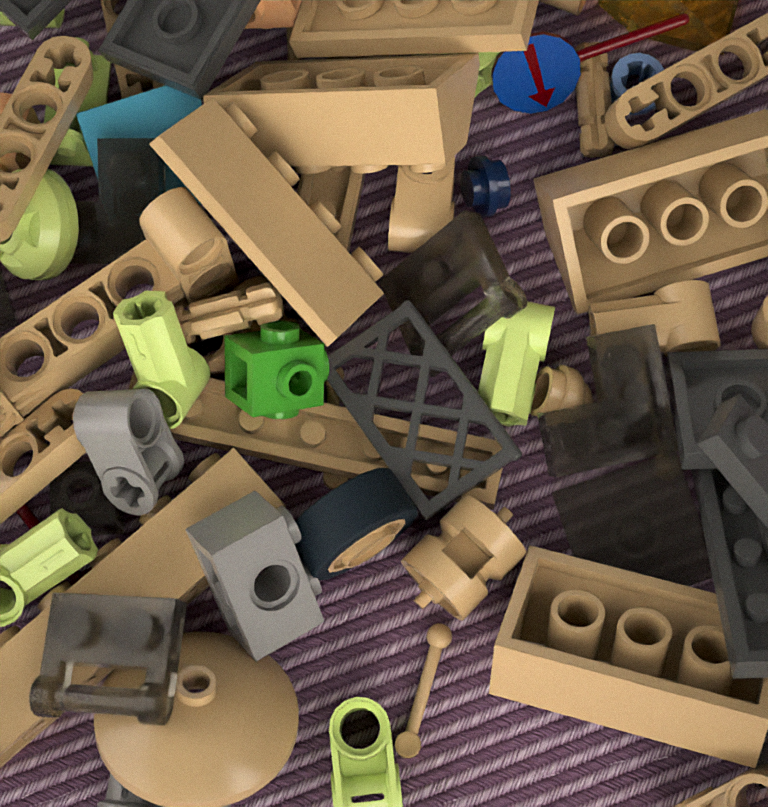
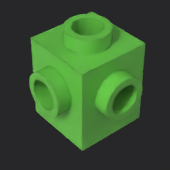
(275, 370)

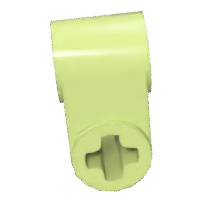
(367, 769)

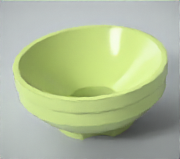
(46, 233)

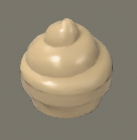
(559, 389)

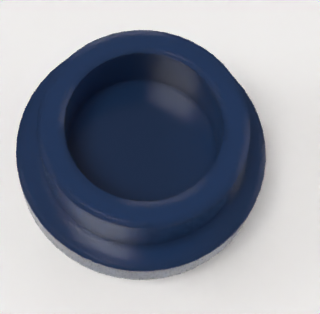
(485, 185)

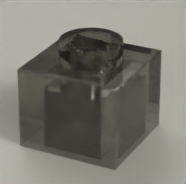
(97, 511)

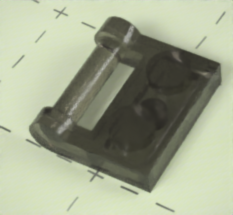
(444, 274)
(110, 634)

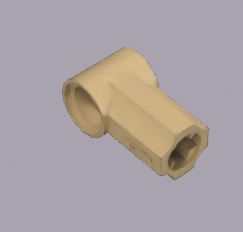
(679, 310)

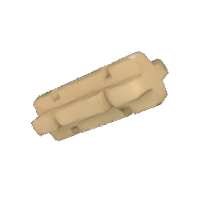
(593, 101)
(230, 312)

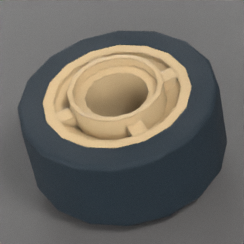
(353, 523)

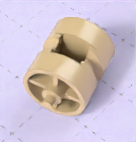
(463, 557)

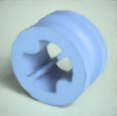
(633, 64)

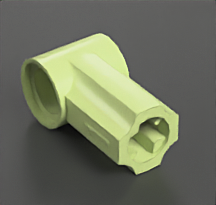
(161, 353)
(513, 361)
(42, 560)

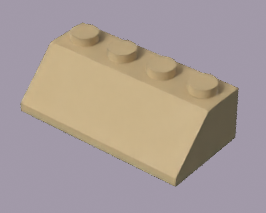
(358, 110)
(659, 212)
(269, 219)
(626, 657)

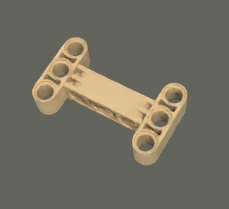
(180, 256)

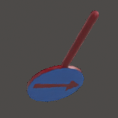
(551, 67)

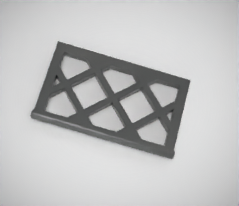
(399, 459)

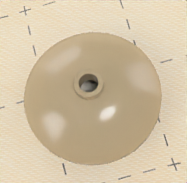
(217, 740)

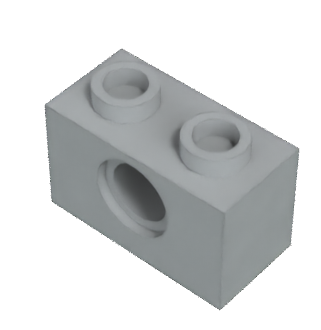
(232, 552)

